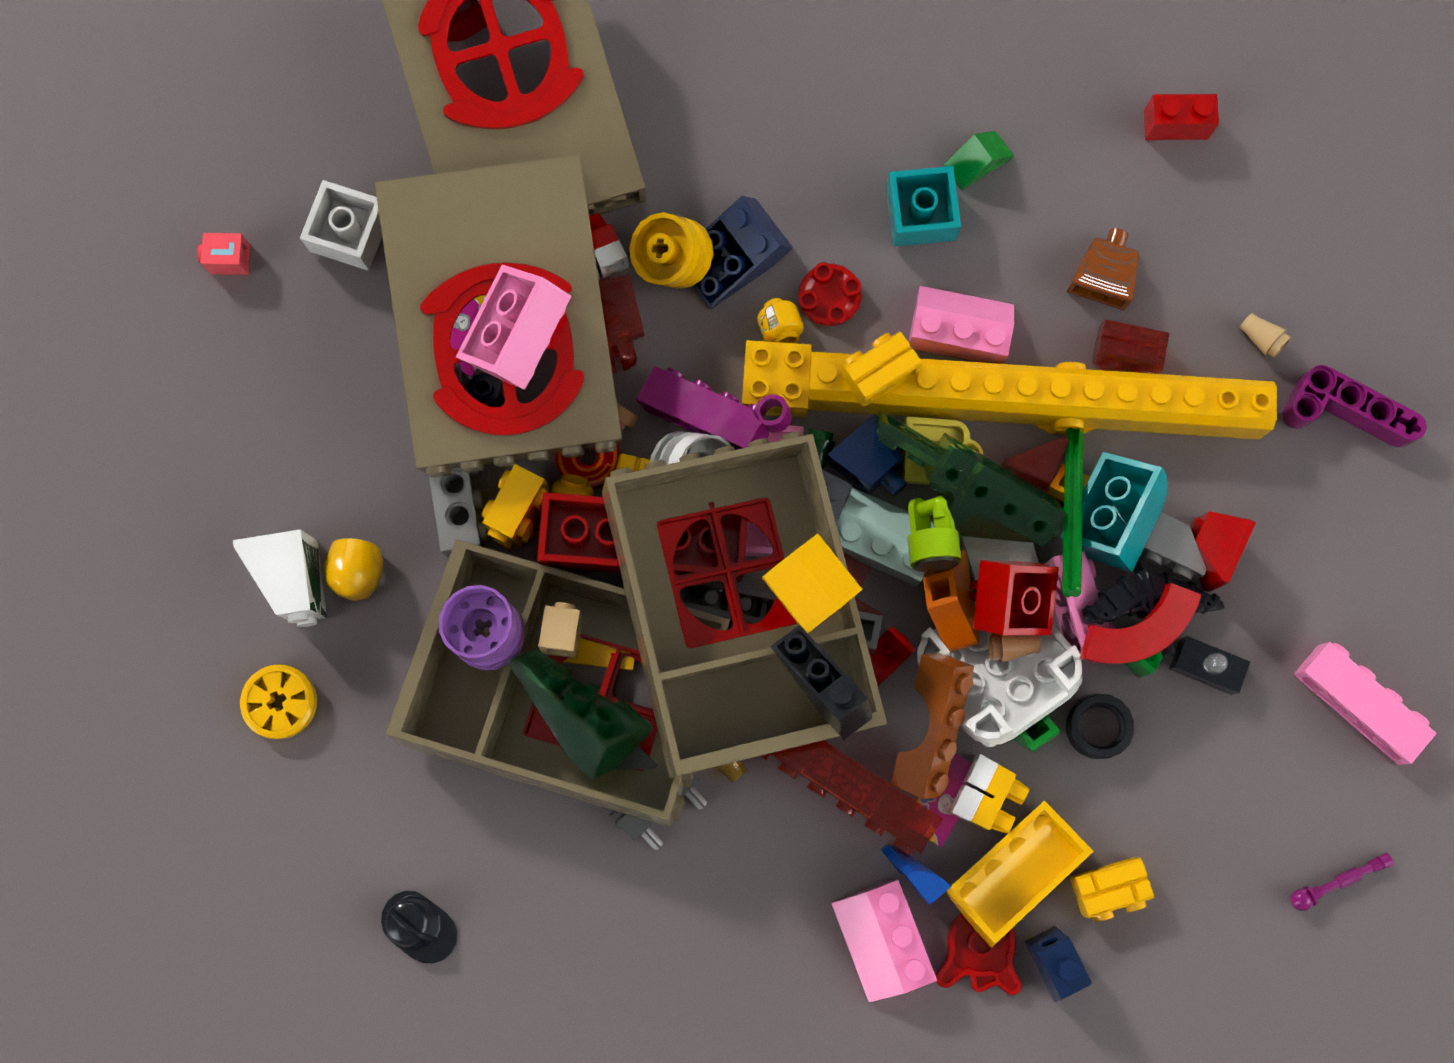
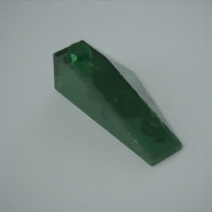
(586, 724)

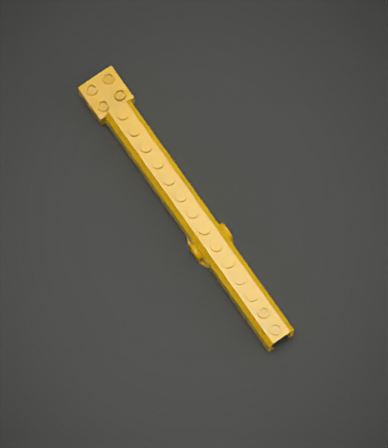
(1019, 394)

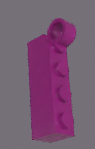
(706, 412)

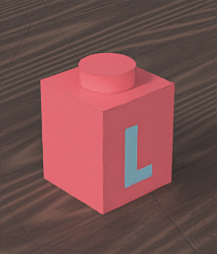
(224, 253)

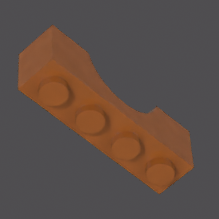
(944, 687)

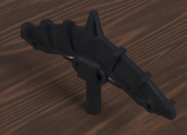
(1139, 596)

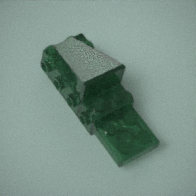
(979, 493)

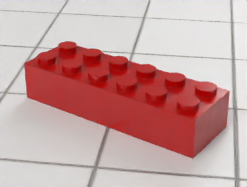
(579, 537)

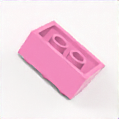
(514, 326)
(962, 326)
(1069, 609)
(884, 941)

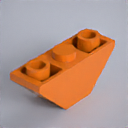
(951, 605)

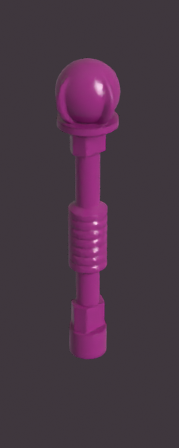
(1307, 897)

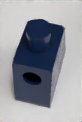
(868, 461)
(1058, 963)

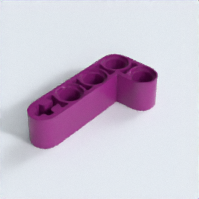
(1397, 423)

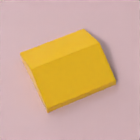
(812, 583)

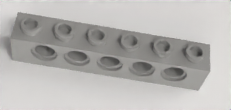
(449, 504)

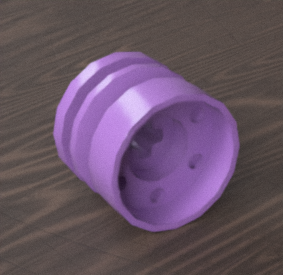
(466, 617)

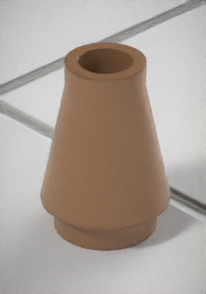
(1012, 646)

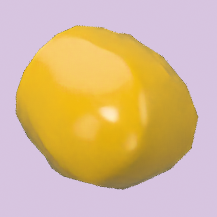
(353, 568)

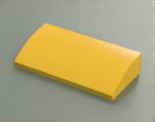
(1018, 873)

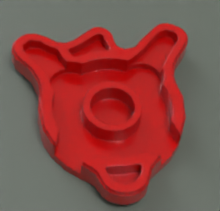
(973, 957)

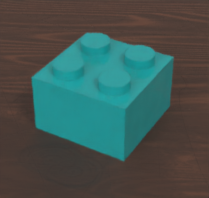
(923, 206)

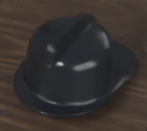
(419, 927)

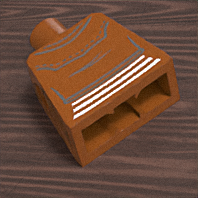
(1107, 271)

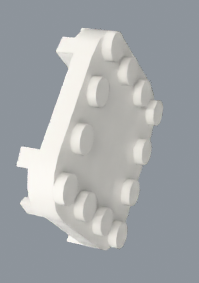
(1013, 693)

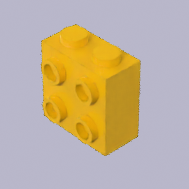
(515, 508)

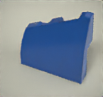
(923, 880)

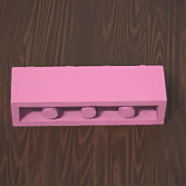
(1365, 703)

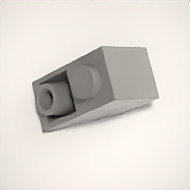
(1174, 547)

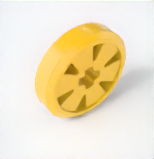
(297, 708)

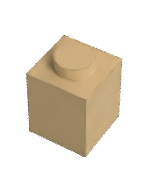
(561, 630)

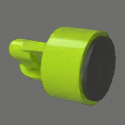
(930, 547)

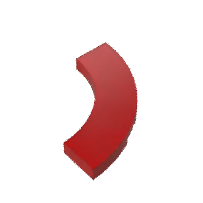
(1147, 637)

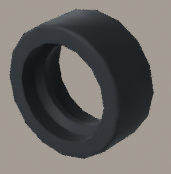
(1123, 714)

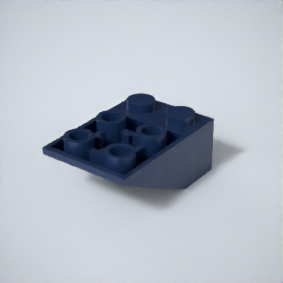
(743, 249)

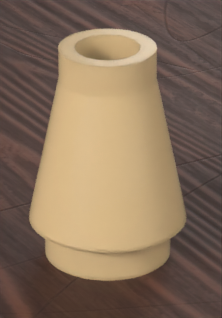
(1265, 335)

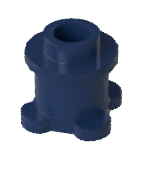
(492, 396)

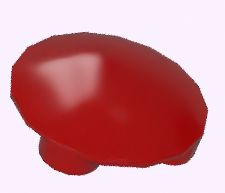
(830, 294)

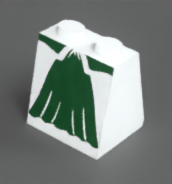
(287, 573)

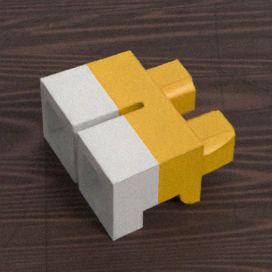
(997, 783)

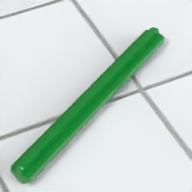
(1074, 509)

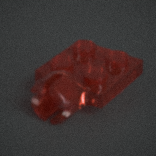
(621, 319)

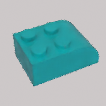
(1121, 509)

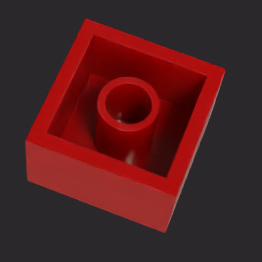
(1014, 597)

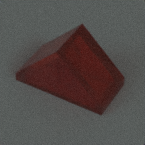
(1038, 464)

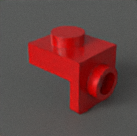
(890, 653)

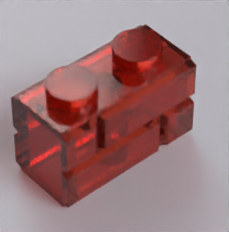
(1130, 348)

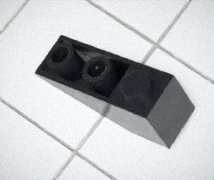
(823, 682)

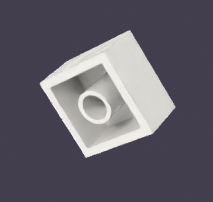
(343, 225)

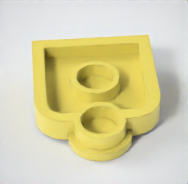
(934, 430)

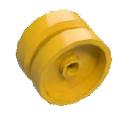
(671, 250)

